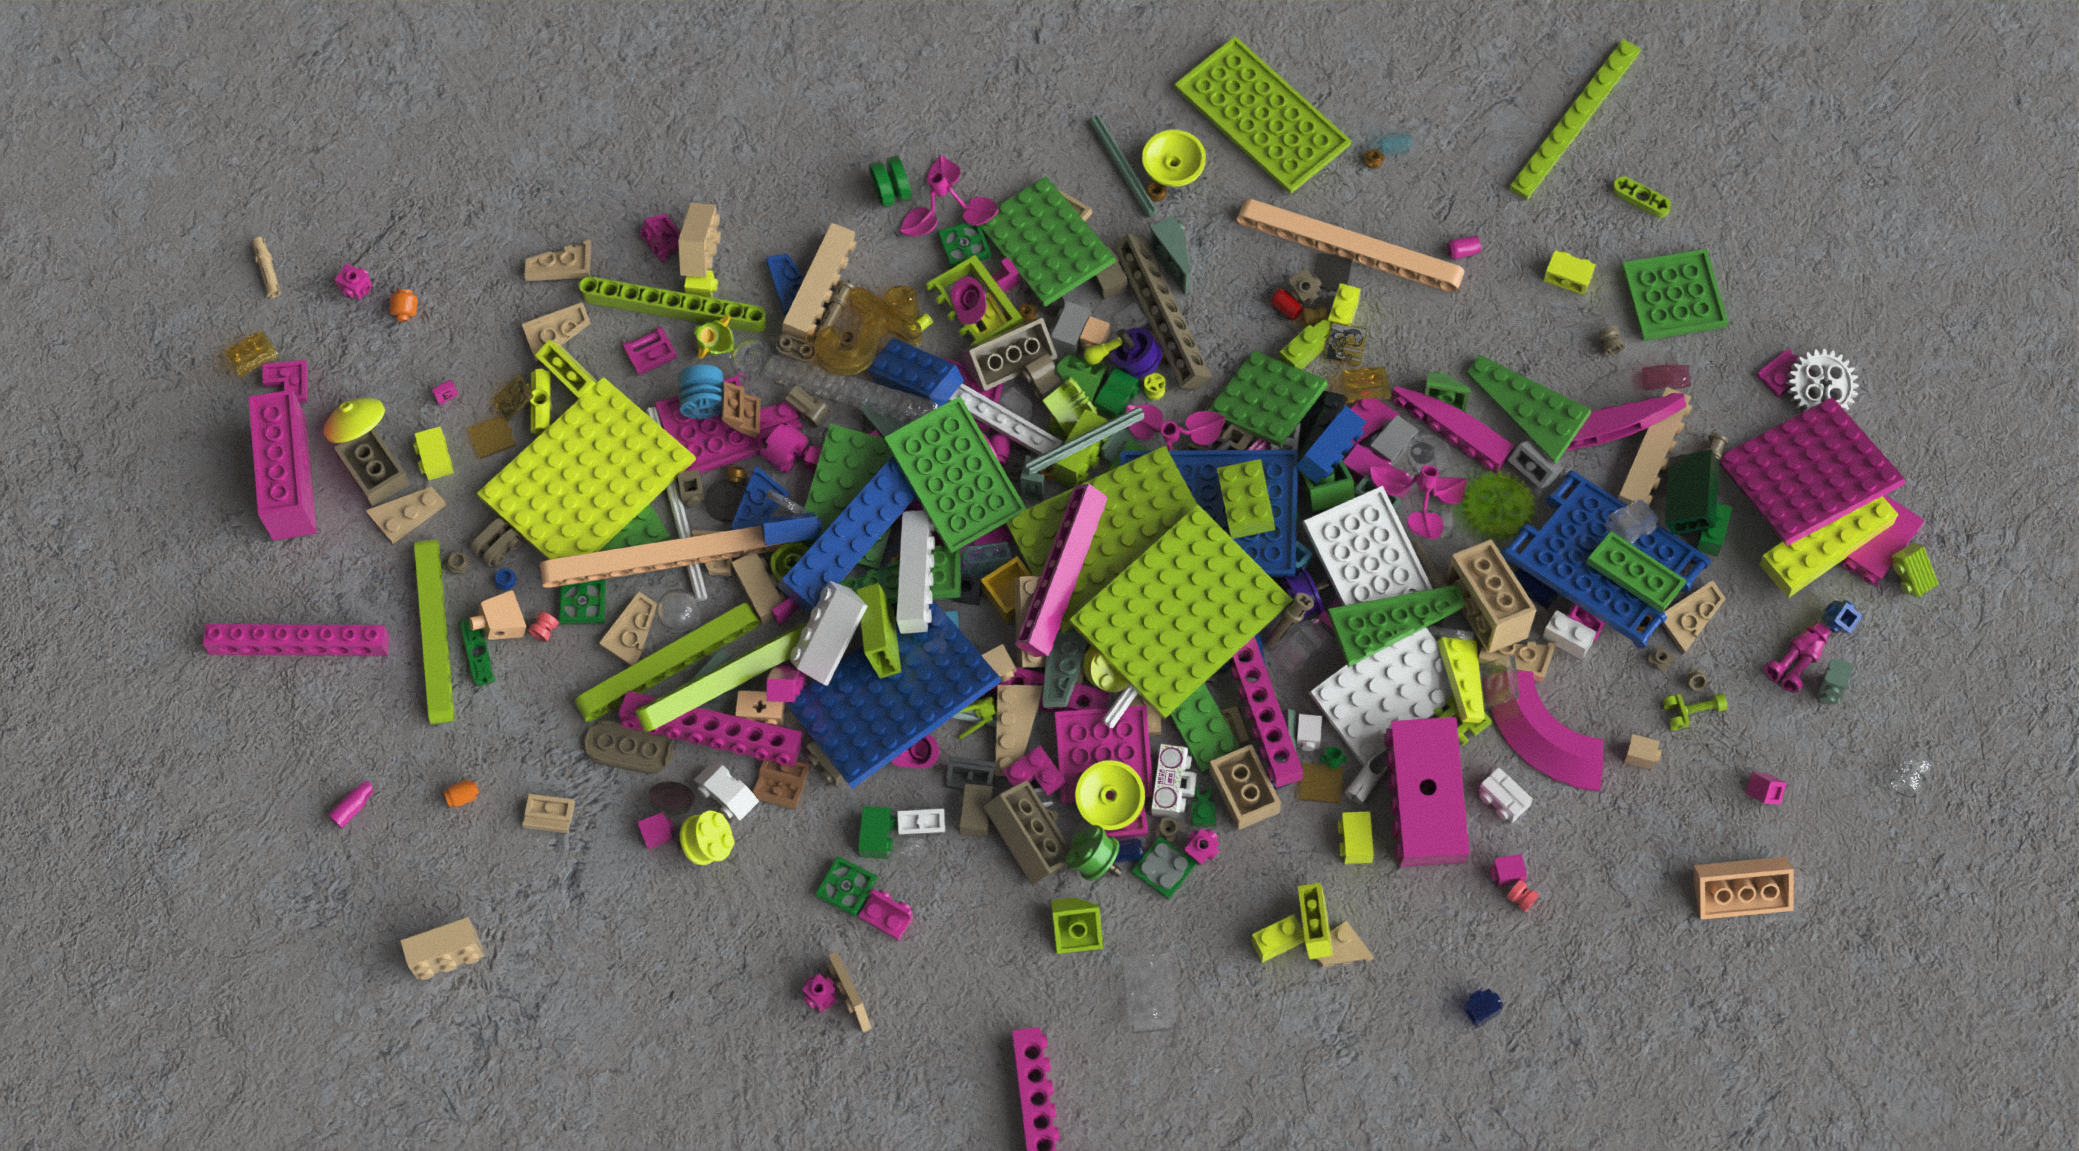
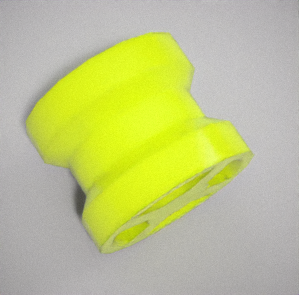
(1156, 381)

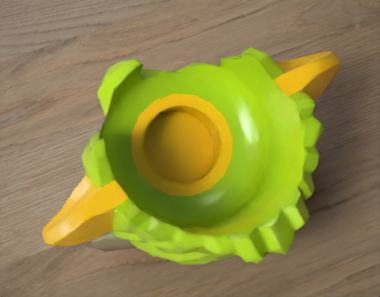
(713, 338)

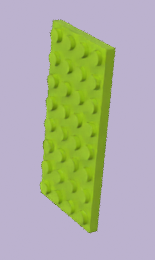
(1262, 115)

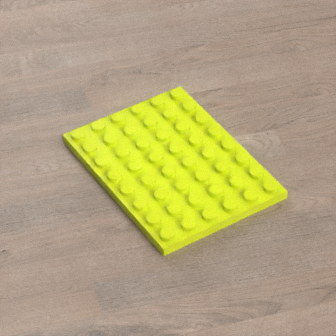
(586, 475)

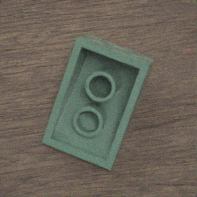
(1169, 247)

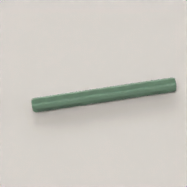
(1123, 166)
(1084, 441)

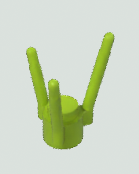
(984, 708)

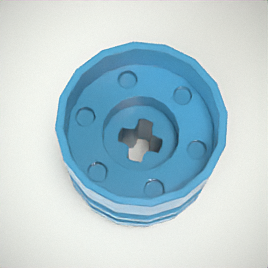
(700, 391)

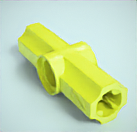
(542, 391)

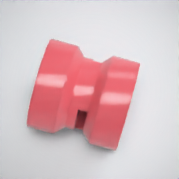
(543, 626)
(1522, 896)

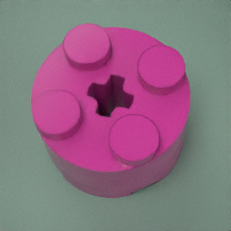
(784, 447)

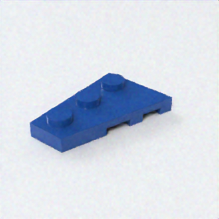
(785, 278)
(755, 503)

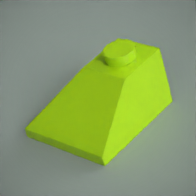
(1076, 925)

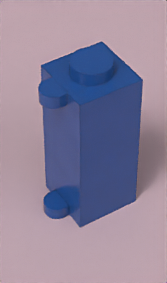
(790, 528)

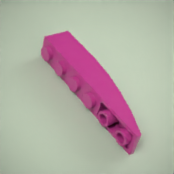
(1625, 420)
(1457, 427)

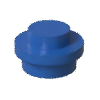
(505, 579)

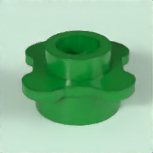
(1333, 757)

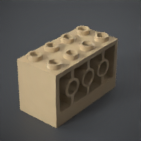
(1492, 596)

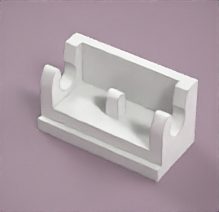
(921, 821)

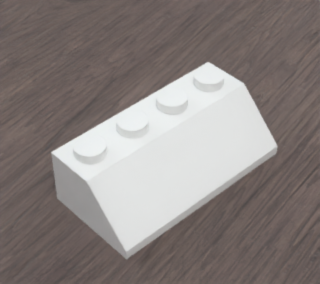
(828, 632)

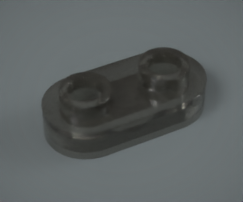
(1050, 310)
(1016, 459)

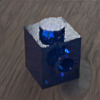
(1483, 1007)

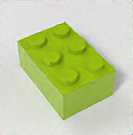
(1075, 468)
(1246, 499)

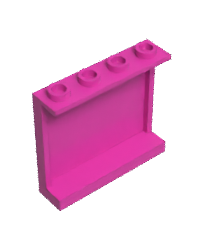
(1875, 556)

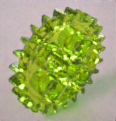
(1479, 508)

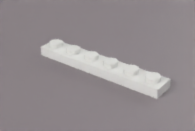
(1006, 421)

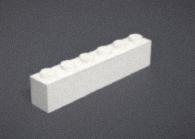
(915, 573)

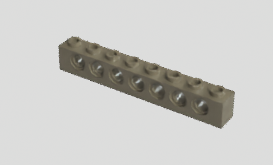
(1162, 312)

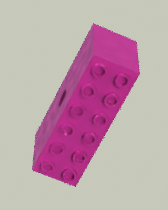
(282, 465)
(1431, 826)

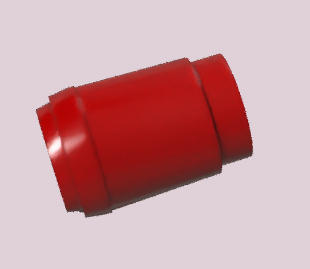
(1286, 304)

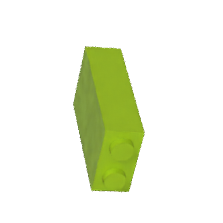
(879, 631)

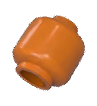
(403, 305)

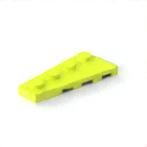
(1463, 672)

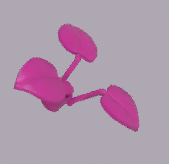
(940, 178)
(1202, 426)
(1448, 491)

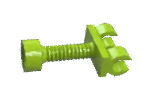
(1718, 702)

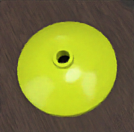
(1174, 148)
(353, 419)
(1127, 790)

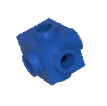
(1841, 616)

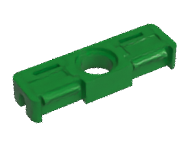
(479, 665)

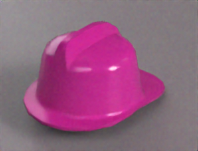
(968, 300)
(920, 755)

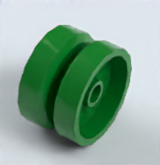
(892, 180)

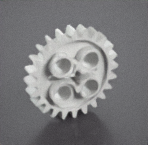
(1802, 381)

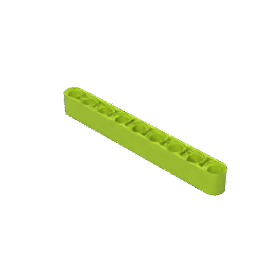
(664, 298)
(434, 632)
(667, 661)
(719, 680)

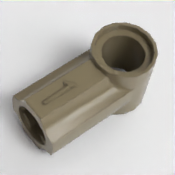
(812, 409)

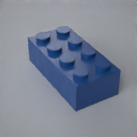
(915, 372)

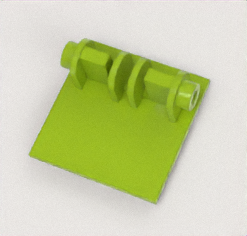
(1068, 404)

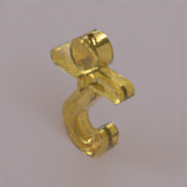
(892, 315)

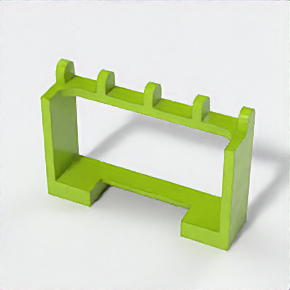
(975, 267)

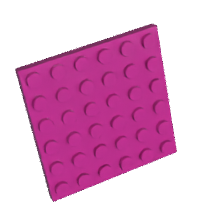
(1810, 471)

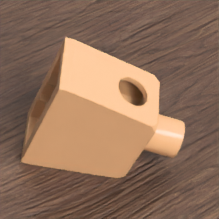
(499, 617)

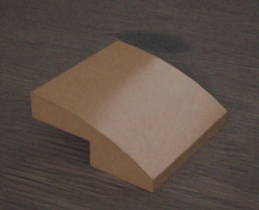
(740, 410)
(781, 783)

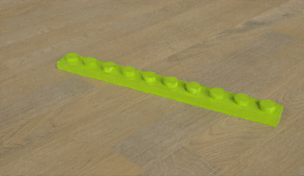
(1574, 119)

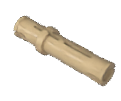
(263, 259)

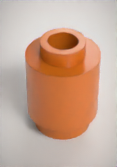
(461, 793)

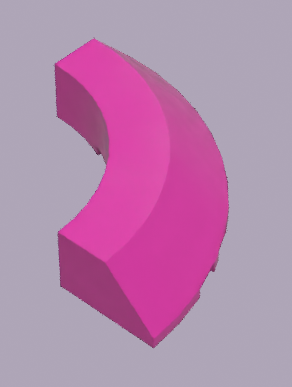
(1546, 742)

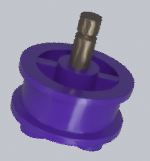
(1138, 353)
(1304, 584)

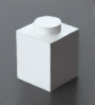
(1309, 732)

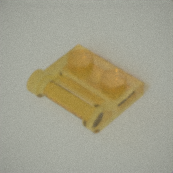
(249, 349)
(1366, 379)

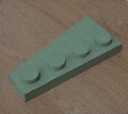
(1063, 667)

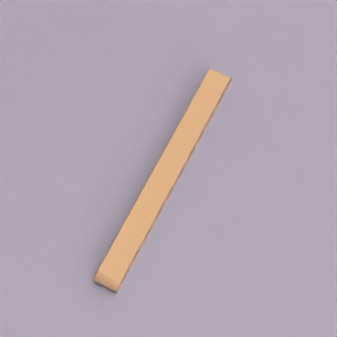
(1350, 245)
(653, 557)

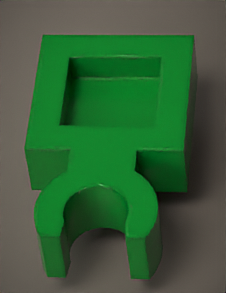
(1203, 811)

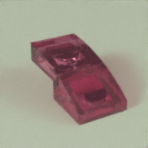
(1666, 376)

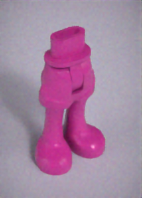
(1808, 648)

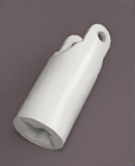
(1363, 783)

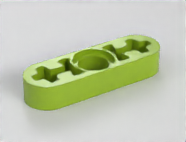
(1644, 205)

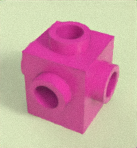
(353, 282)
(1194, 850)
(823, 999)

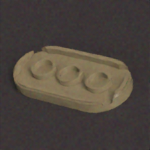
(627, 748)

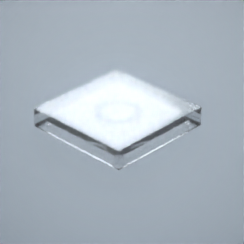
(1499, 682)

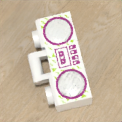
(1170, 771)

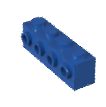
(1331, 444)

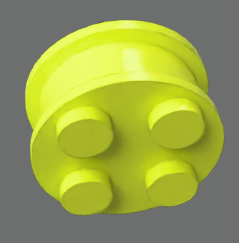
(1101, 673)
(706, 838)

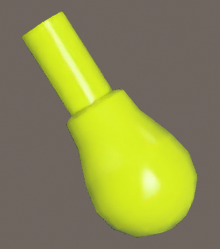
(1096, 353)

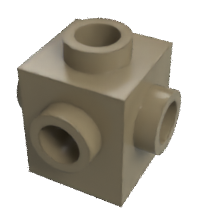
(1302, 279)

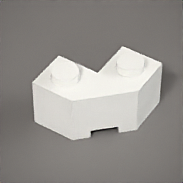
(730, 793)

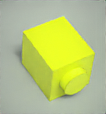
(701, 285)

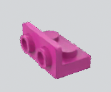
(660, 236)
(886, 914)

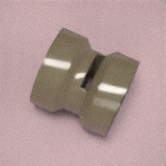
(1610, 338)

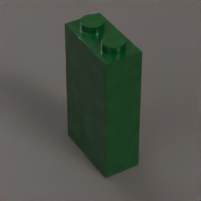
(1692, 492)

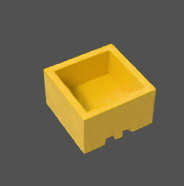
(999, 587)

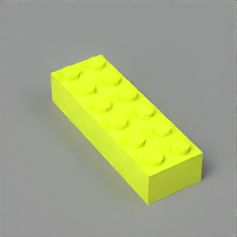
(1813, 555)

